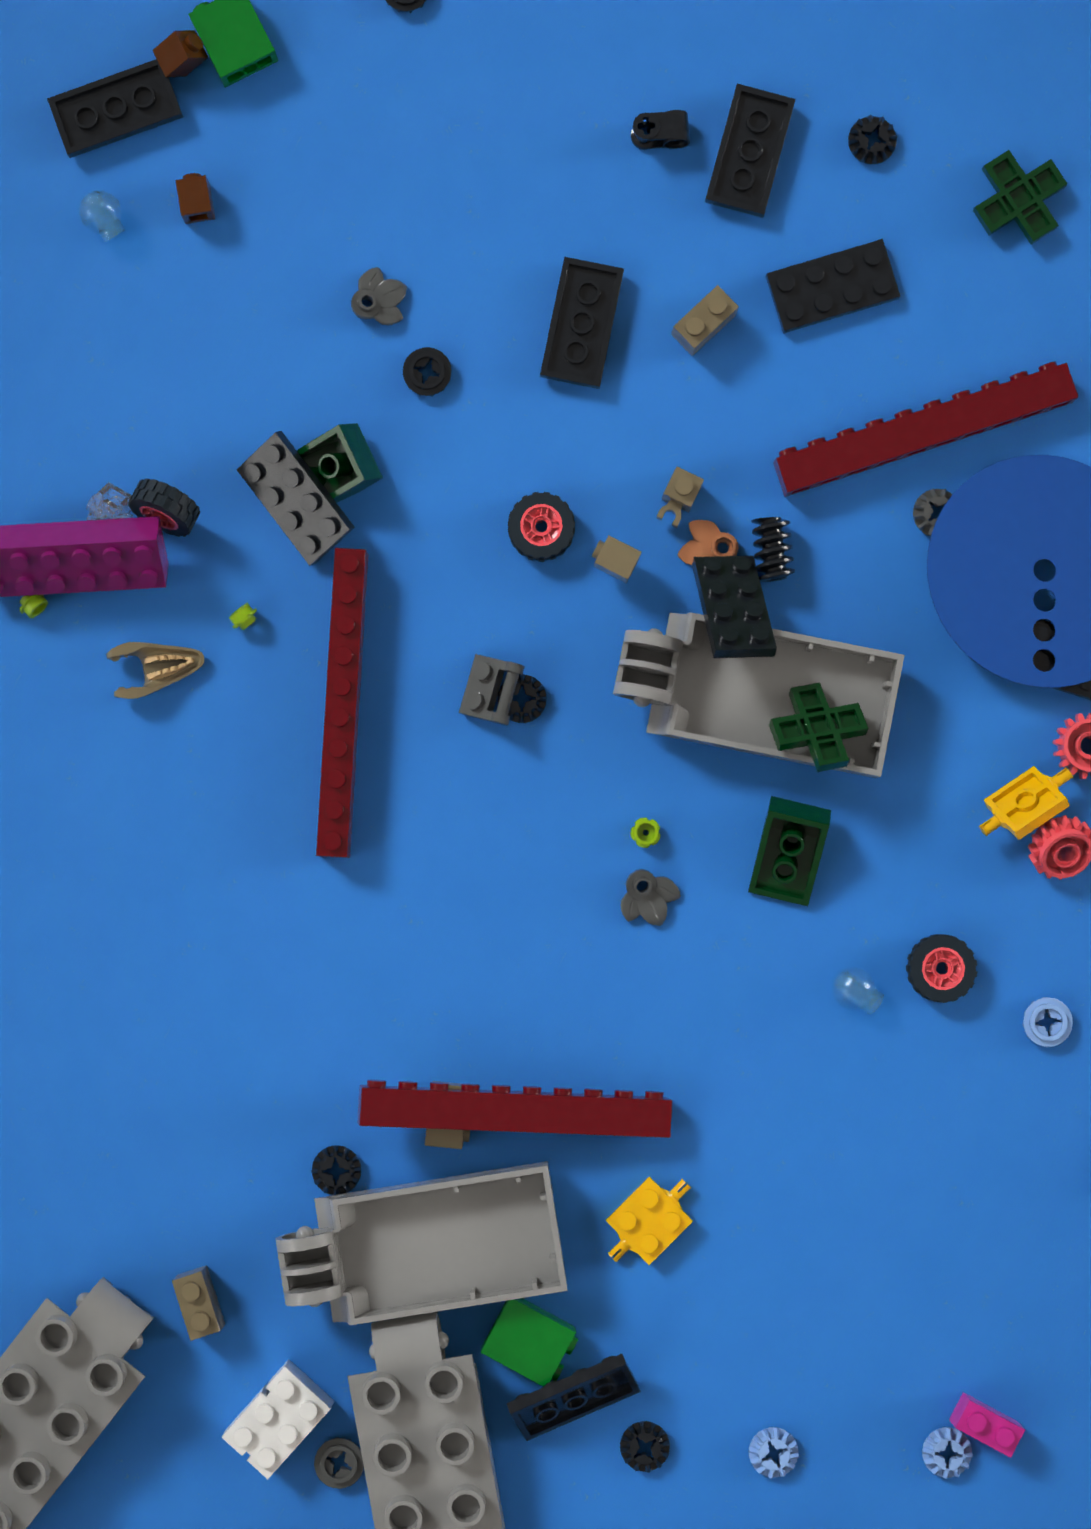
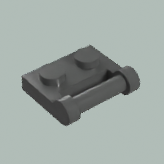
(484, 688)

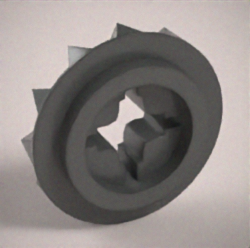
(922, 509)
(325, 1466)

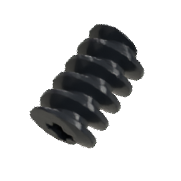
(772, 548)

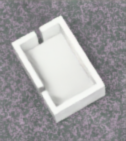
(279, 1419)

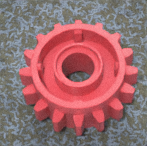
(1070, 745)
(1061, 847)

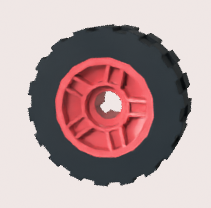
(173, 507)
(534, 510)
(959, 967)

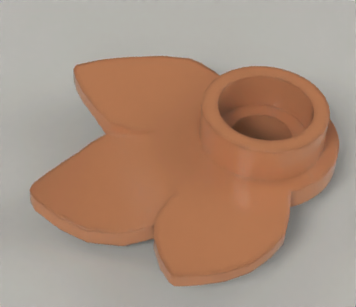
(705, 542)

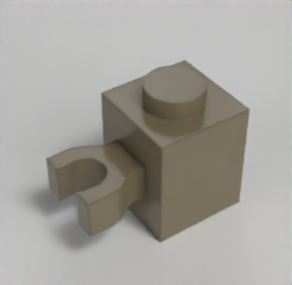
(680, 494)
(616, 558)

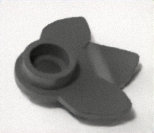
(383, 296)
(648, 902)

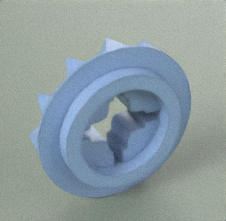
(1058, 1032)
(780, 1440)
(937, 1442)

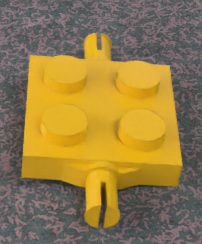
(1026, 802)
(649, 1220)

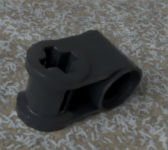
(665, 128)

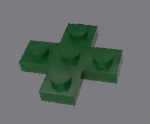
(1020, 197)
(818, 727)

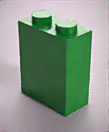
(233, 38)
(530, 1341)

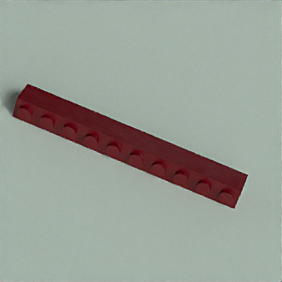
(925, 429)
(342, 703)
(514, 1110)

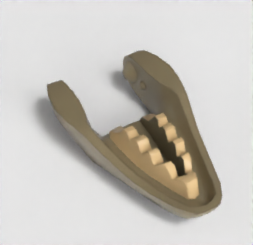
(160, 665)

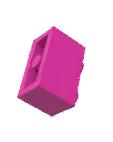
(987, 1424)

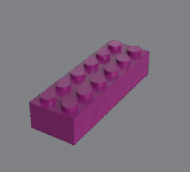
(82, 556)

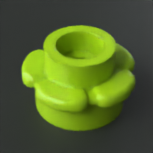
(33, 605)
(243, 616)
(645, 824)

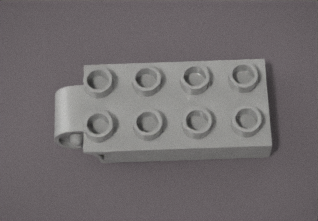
(735, 698)
(427, 1246)
(60, 1392)
(424, 1431)

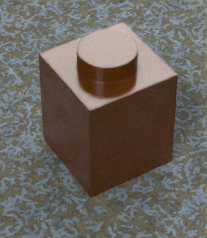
(180, 53)
(195, 198)

